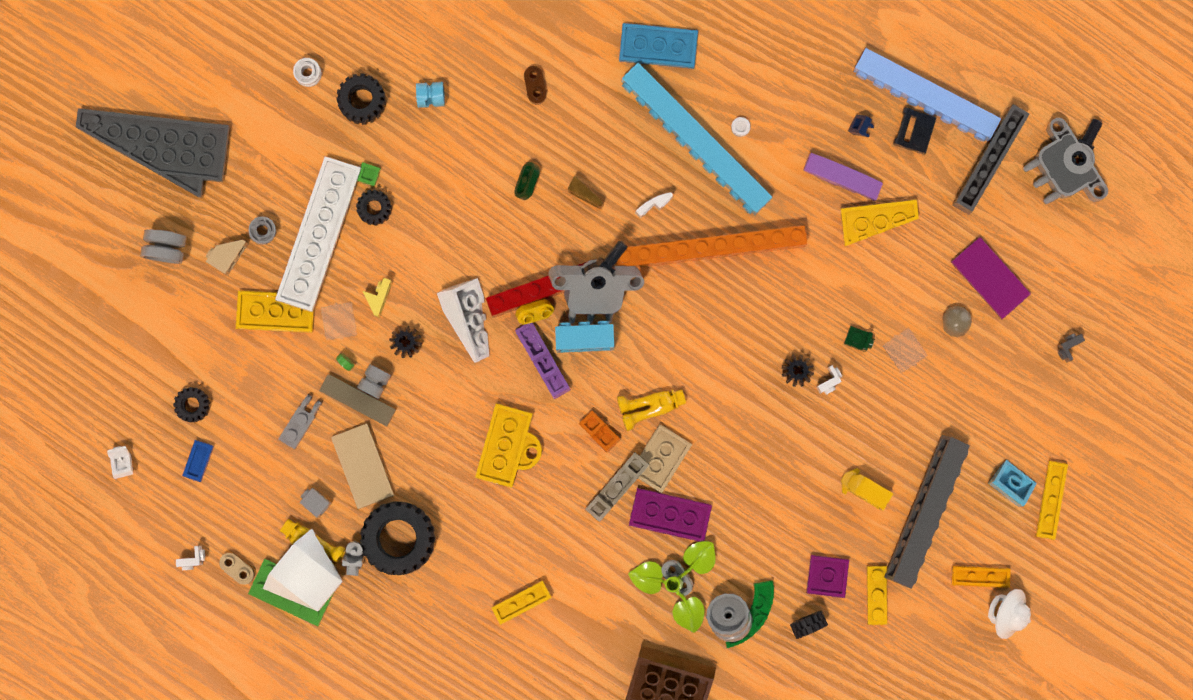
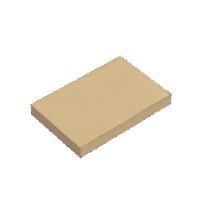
(664, 455)

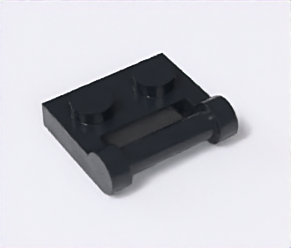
(920, 134)

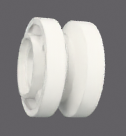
(303, 64)

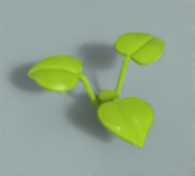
(649, 576)

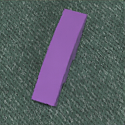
(842, 176)
(542, 360)

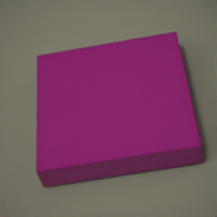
(827, 576)

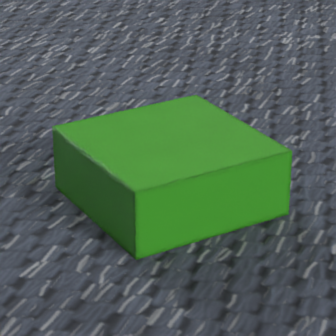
(369, 174)

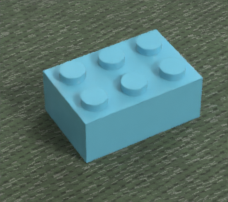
(584, 337)

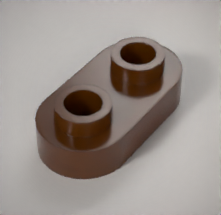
(535, 84)

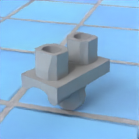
(353, 558)

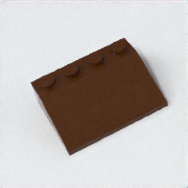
(669, 677)

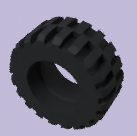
(371, 538)

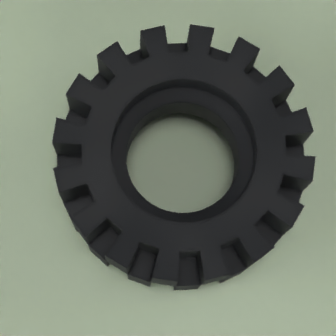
(374, 196)
(180, 404)
(809, 624)

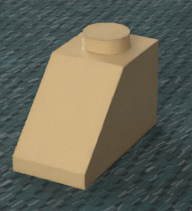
(226, 255)

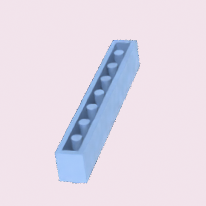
(926, 95)

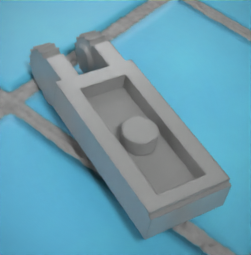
(299, 423)

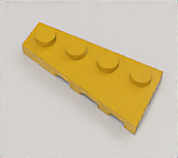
(869, 220)

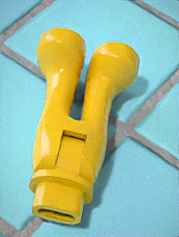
(660, 404)
(295, 531)

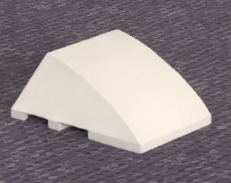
(304, 574)

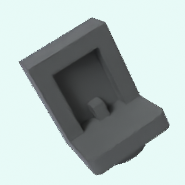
(1071, 341)

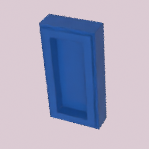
(198, 461)

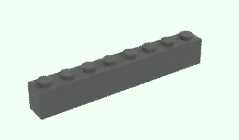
(927, 511)

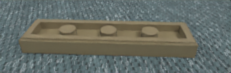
(357, 400)

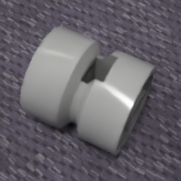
(374, 381)

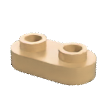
(236, 568)

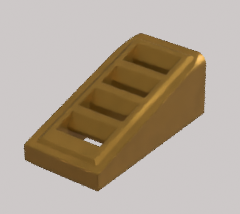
(581, 191)

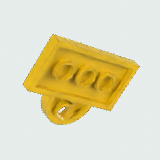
(507, 446)

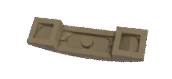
(617, 487)

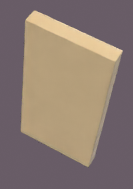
(362, 466)

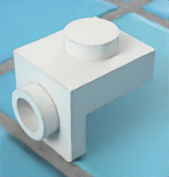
(828, 386)
(120, 461)
(189, 563)

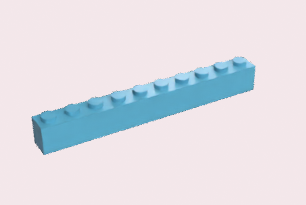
(696, 139)

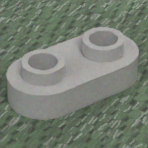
(679, 570)

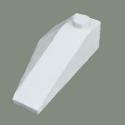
(464, 311)

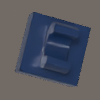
(860, 125)

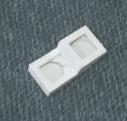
(659, 202)

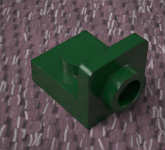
(859, 339)

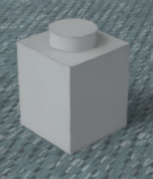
(315, 502)

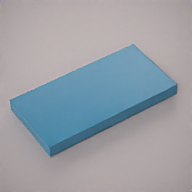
(658, 46)

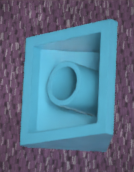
(1013, 484)

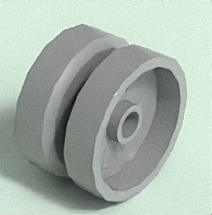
(163, 244)
(729, 606)

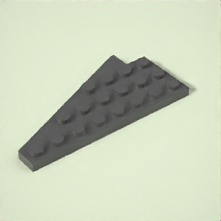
(172, 148)

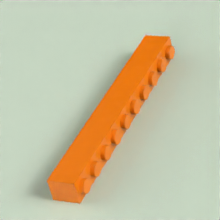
(714, 247)

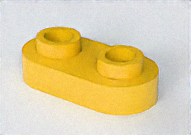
(534, 312)

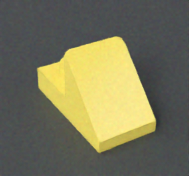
(377, 302)

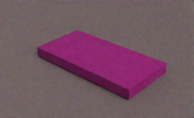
(990, 278)
(670, 515)

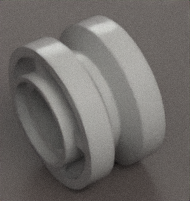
(262, 221)

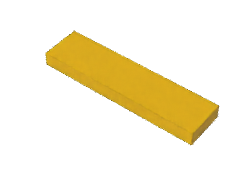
(1051, 500)

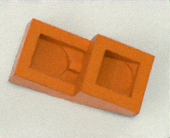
(599, 431)

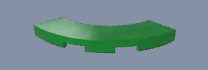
(759, 609)

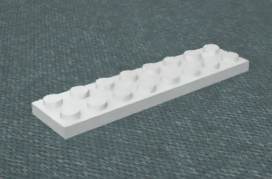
(318, 234)

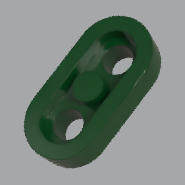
(527, 181)

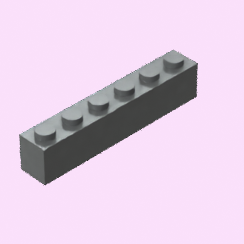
(991, 159)

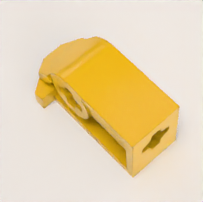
(865, 489)

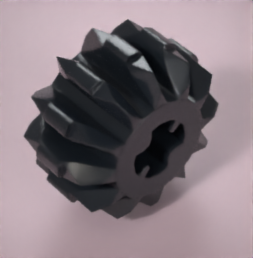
(410, 336)
(797, 363)

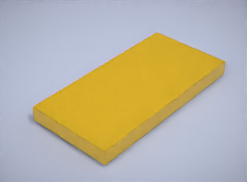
(264, 313)

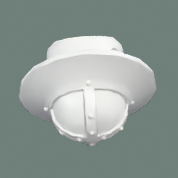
(1012, 613)

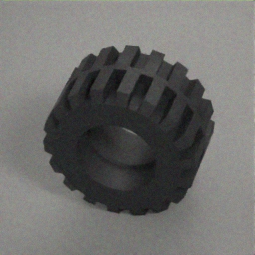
(361, 83)

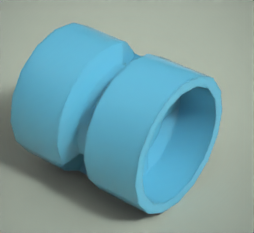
(430, 94)

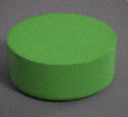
(345, 362)

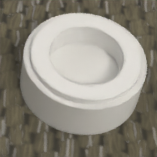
(740, 127)

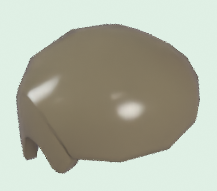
(956, 321)

